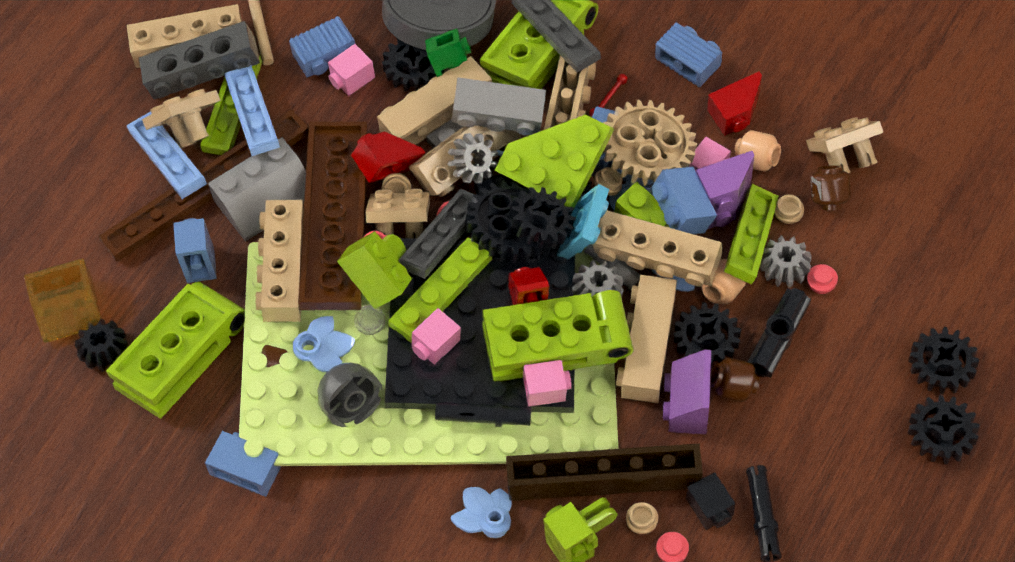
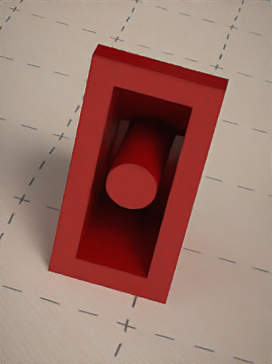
(735, 104)
(384, 154)
(528, 285)

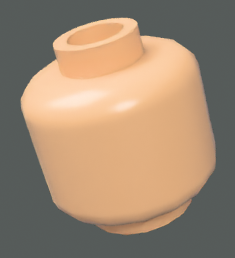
(764, 147)
(724, 286)

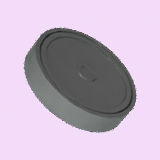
(421, 19)

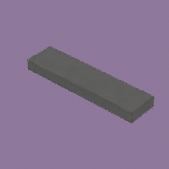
(559, 32)
(438, 236)

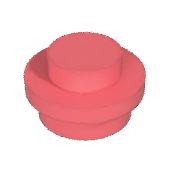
(822, 279)
(672, 547)

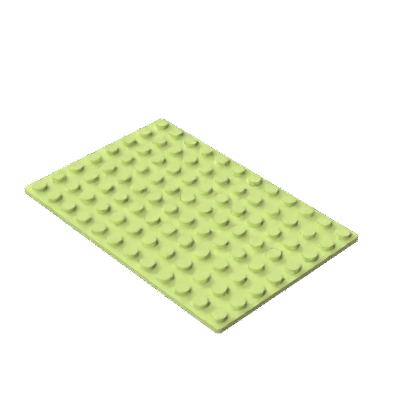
(284, 414)

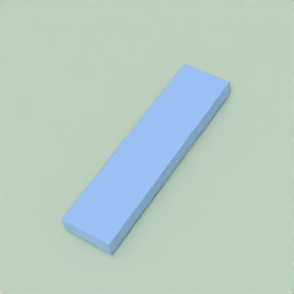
(251, 110)
(167, 157)

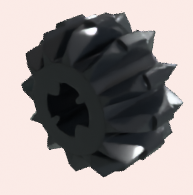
(101, 344)

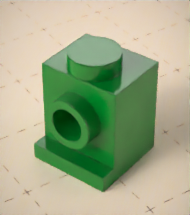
(447, 50)

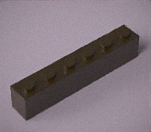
(603, 472)

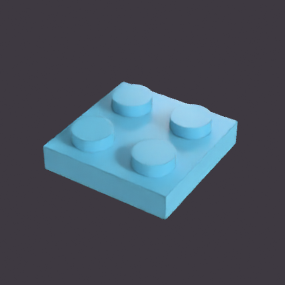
(588, 214)

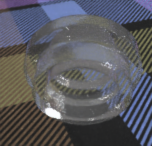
(369, 320)

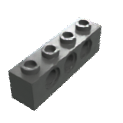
(198, 60)

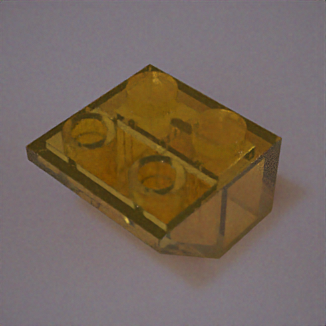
(63, 299)

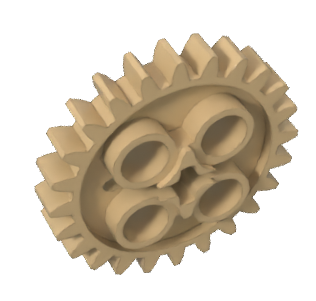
(648, 141)

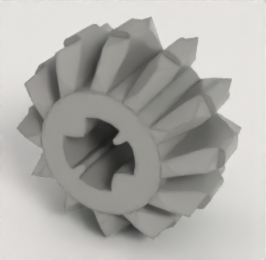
(482, 158)
(797, 261)
(594, 275)

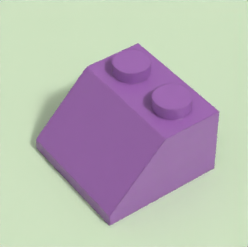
(727, 186)
(688, 394)

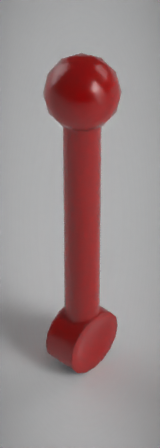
(621, 80)

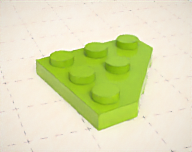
(557, 157)

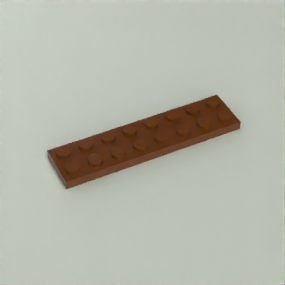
(331, 216)

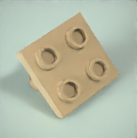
(183, 116)
(852, 132)
(390, 207)

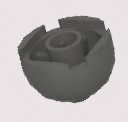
(348, 393)

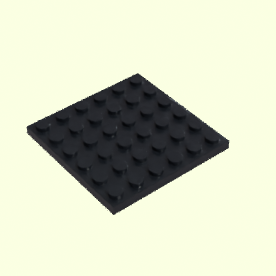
(465, 370)

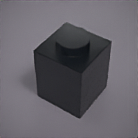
(711, 501)

